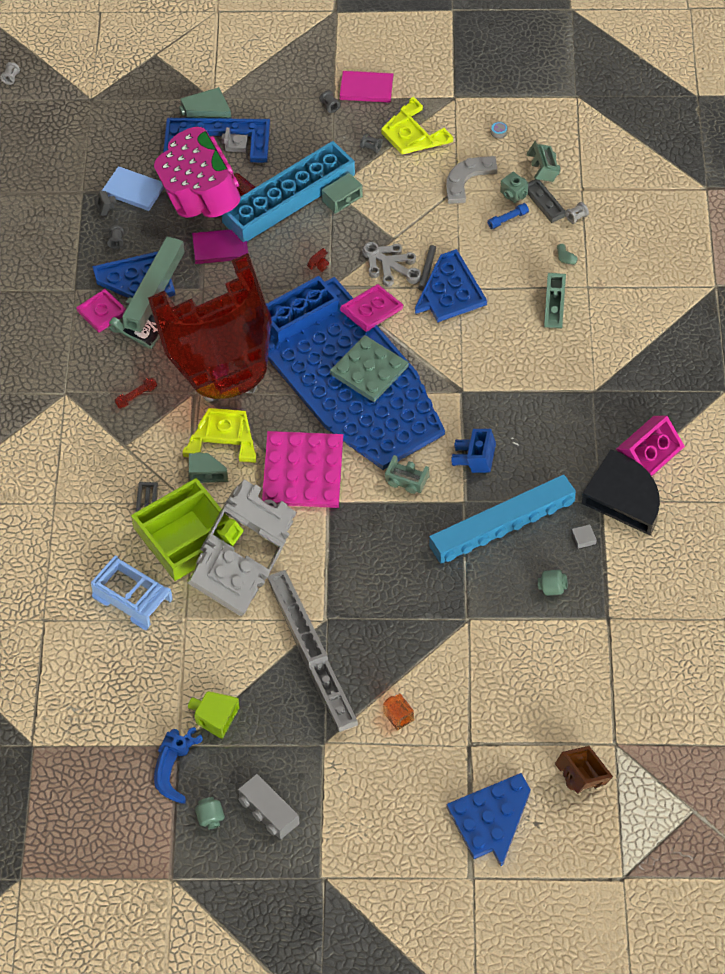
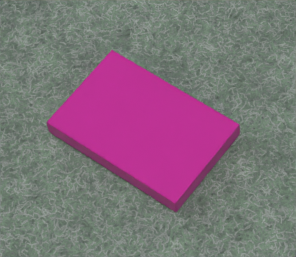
(366, 86)
(371, 307)

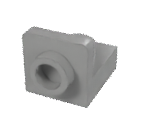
(234, 142)

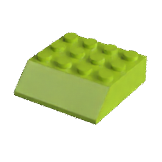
(178, 526)

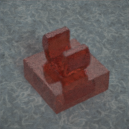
(319, 260)

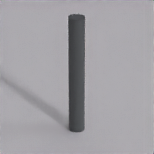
(427, 267)

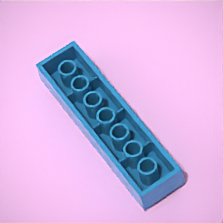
(288, 191)

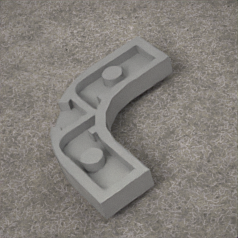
(465, 170)

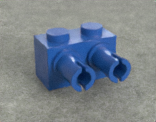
(480, 451)

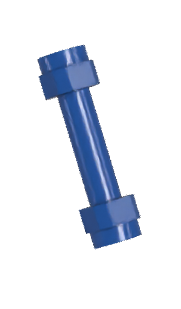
(520, 210)

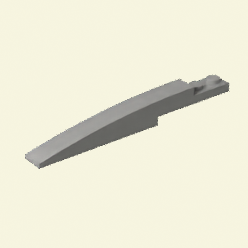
(312, 651)

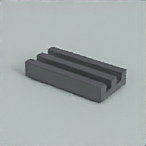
(148, 485)

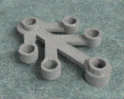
(373, 252)

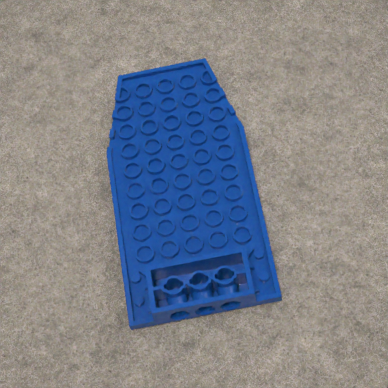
(310, 339)

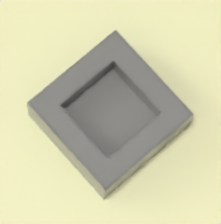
(583, 536)

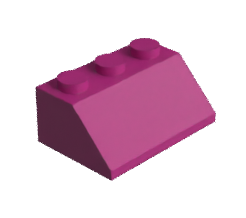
(653, 444)

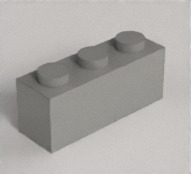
(268, 807)

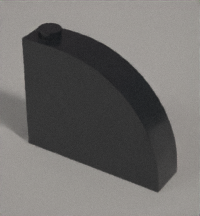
(624, 492)

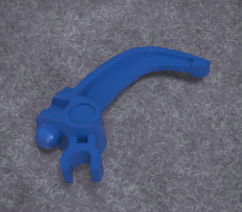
(170, 748)

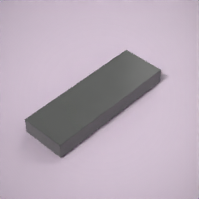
(545, 201)

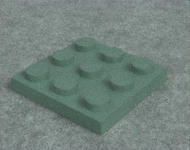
(369, 368)

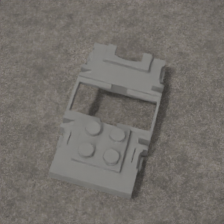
(225, 573)

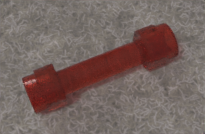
(122, 400)

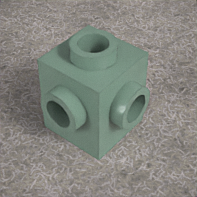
(514, 187)

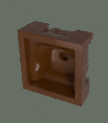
(582, 769)

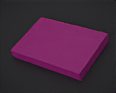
(217, 246)

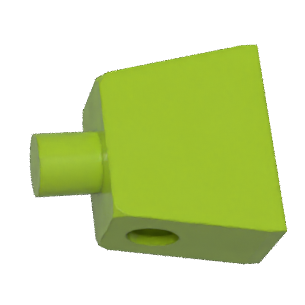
(215, 712)

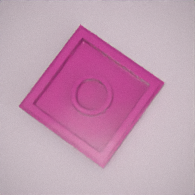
(100, 310)

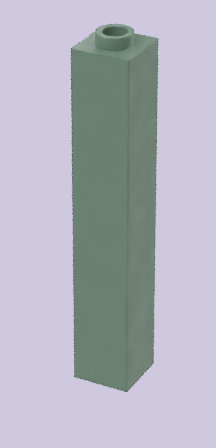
(153, 283)

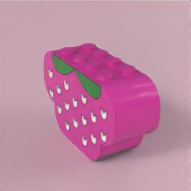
(197, 175)

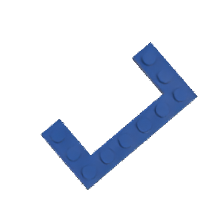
(256, 128)

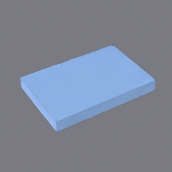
(133, 188)

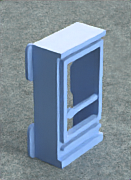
(145, 605)

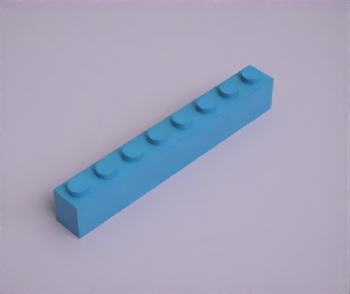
(502, 519)

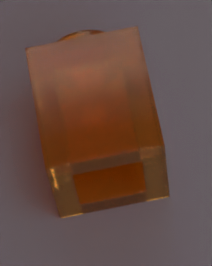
(398, 711)

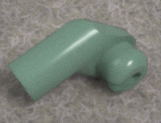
(564, 256)

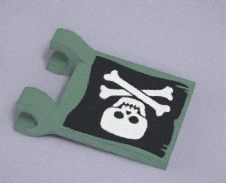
(147, 337)

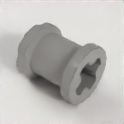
(11, 74)
(580, 206)

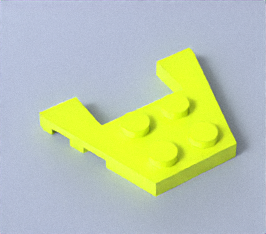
(408, 135)
(223, 427)

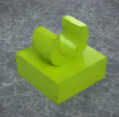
(230, 531)

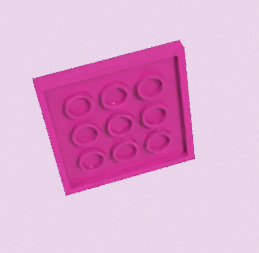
(303, 468)

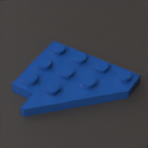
(126, 275)
(450, 289)
(491, 816)

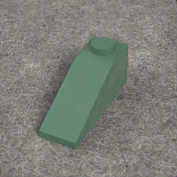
(555, 300)

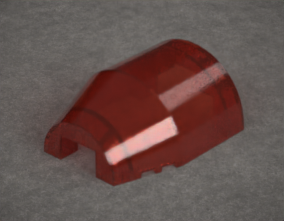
(221, 342)

